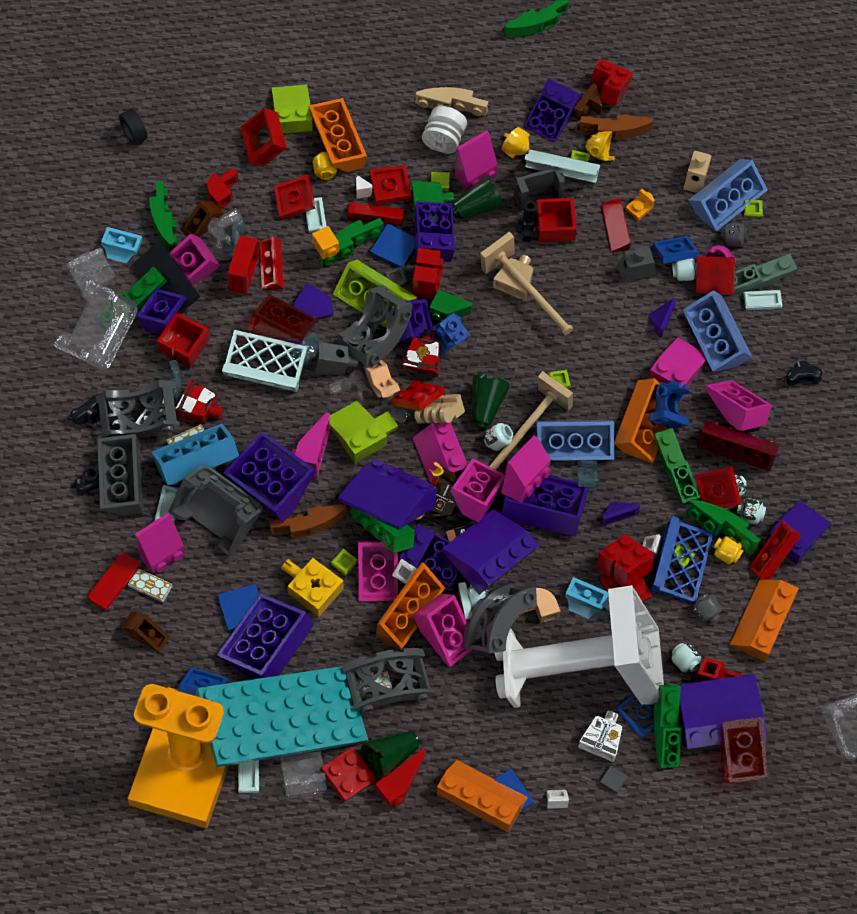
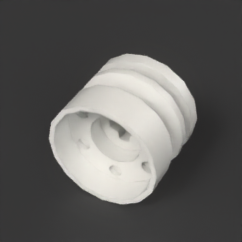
(444, 129)

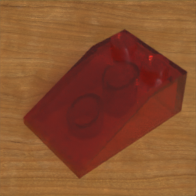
(281, 320)
(743, 750)

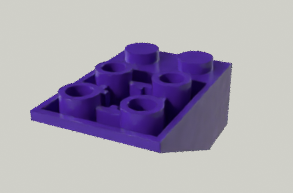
(552, 110)
(434, 228)
(428, 550)

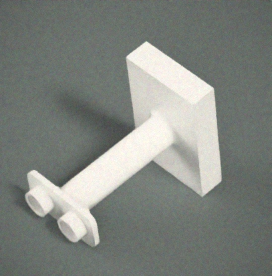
(631, 648)

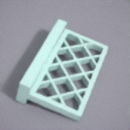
(567, 166)
(258, 375)

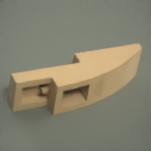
(452, 97)

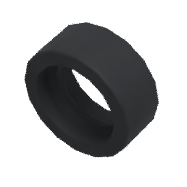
(133, 126)

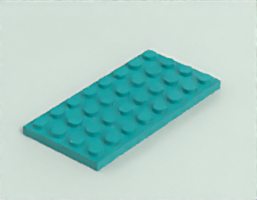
(284, 716)

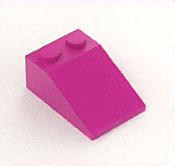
(475, 160)
(194, 259)
(678, 363)
(739, 405)
(313, 444)
(160, 544)
(376, 571)
(443, 627)

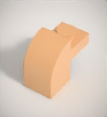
(381, 380)
(547, 606)

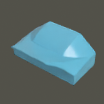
(120, 244)
(585, 598)

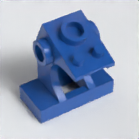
(450, 328)
(667, 399)

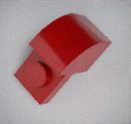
(219, 187)
(714, 669)

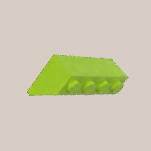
(357, 282)

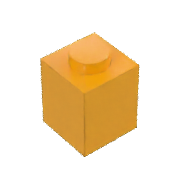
(325, 242)

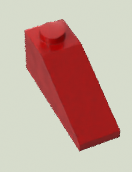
(397, 784)

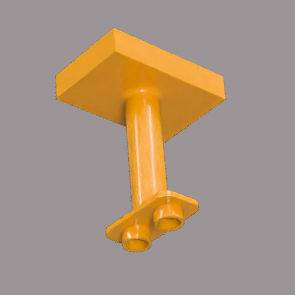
(178, 767)

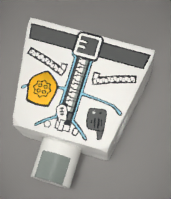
(602, 736)

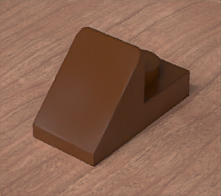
(589, 101)

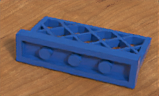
(664, 560)

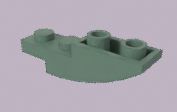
(764, 274)

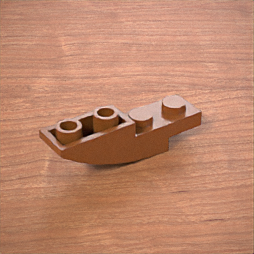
(622, 128)
(317, 520)

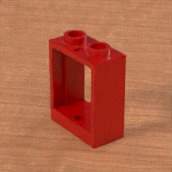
(275, 146)
(243, 264)

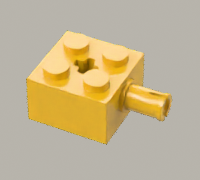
(310, 576)

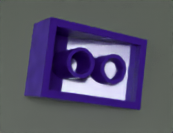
(808, 524)

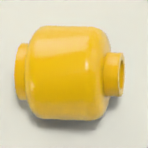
(323, 166)
(728, 549)

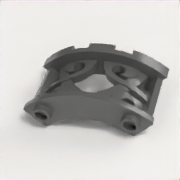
(376, 312)
(115, 398)
(508, 604)
(408, 658)

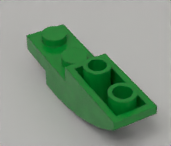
(533, 23)
(162, 218)
(353, 235)
(145, 287)
(675, 466)
(723, 521)
(666, 727)

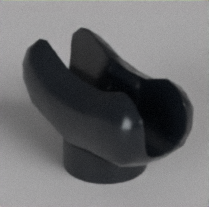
(803, 373)
(87, 412)
(87, 481)

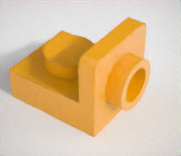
(641, 205)

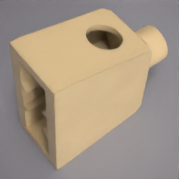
(698, 167)
(508, 283)

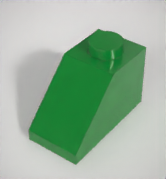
(446, 304)

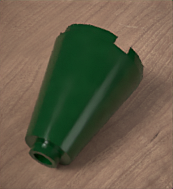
(478, 199)
(487, 399)
(388, 752)

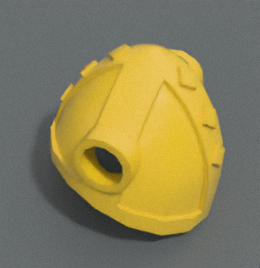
(516, 142)
(599, 145)

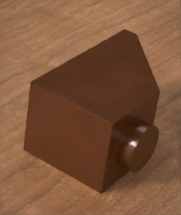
(199, 219)
(145, 631)

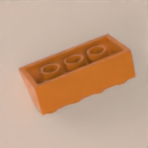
(339, 135)
(636, 430)
(764, 618)
(398, 622)
(481, 795)

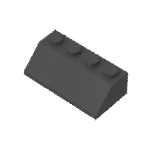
(120, 475)

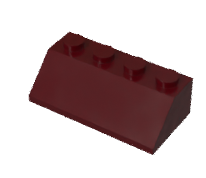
(738, 445)

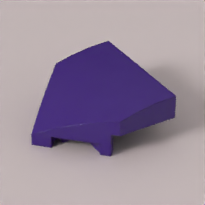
(314, 302)

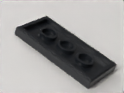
(177, 281)

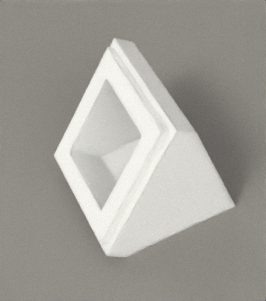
(363, 188)
(653, 544)
(404, 571)
(557, 799)

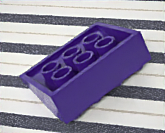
(271, 475)
(389, 494)
(552, 506)
(489, 550)
(267, 639)
(715, 701)

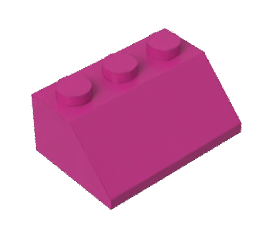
(440, 445)
(526, 470)
(477, 489)

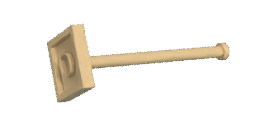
(499, 253)
(554, 392)

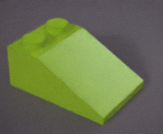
(293, 108)
(357, 431)

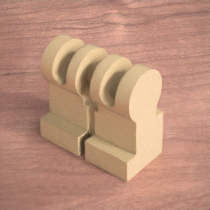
(441, 410)

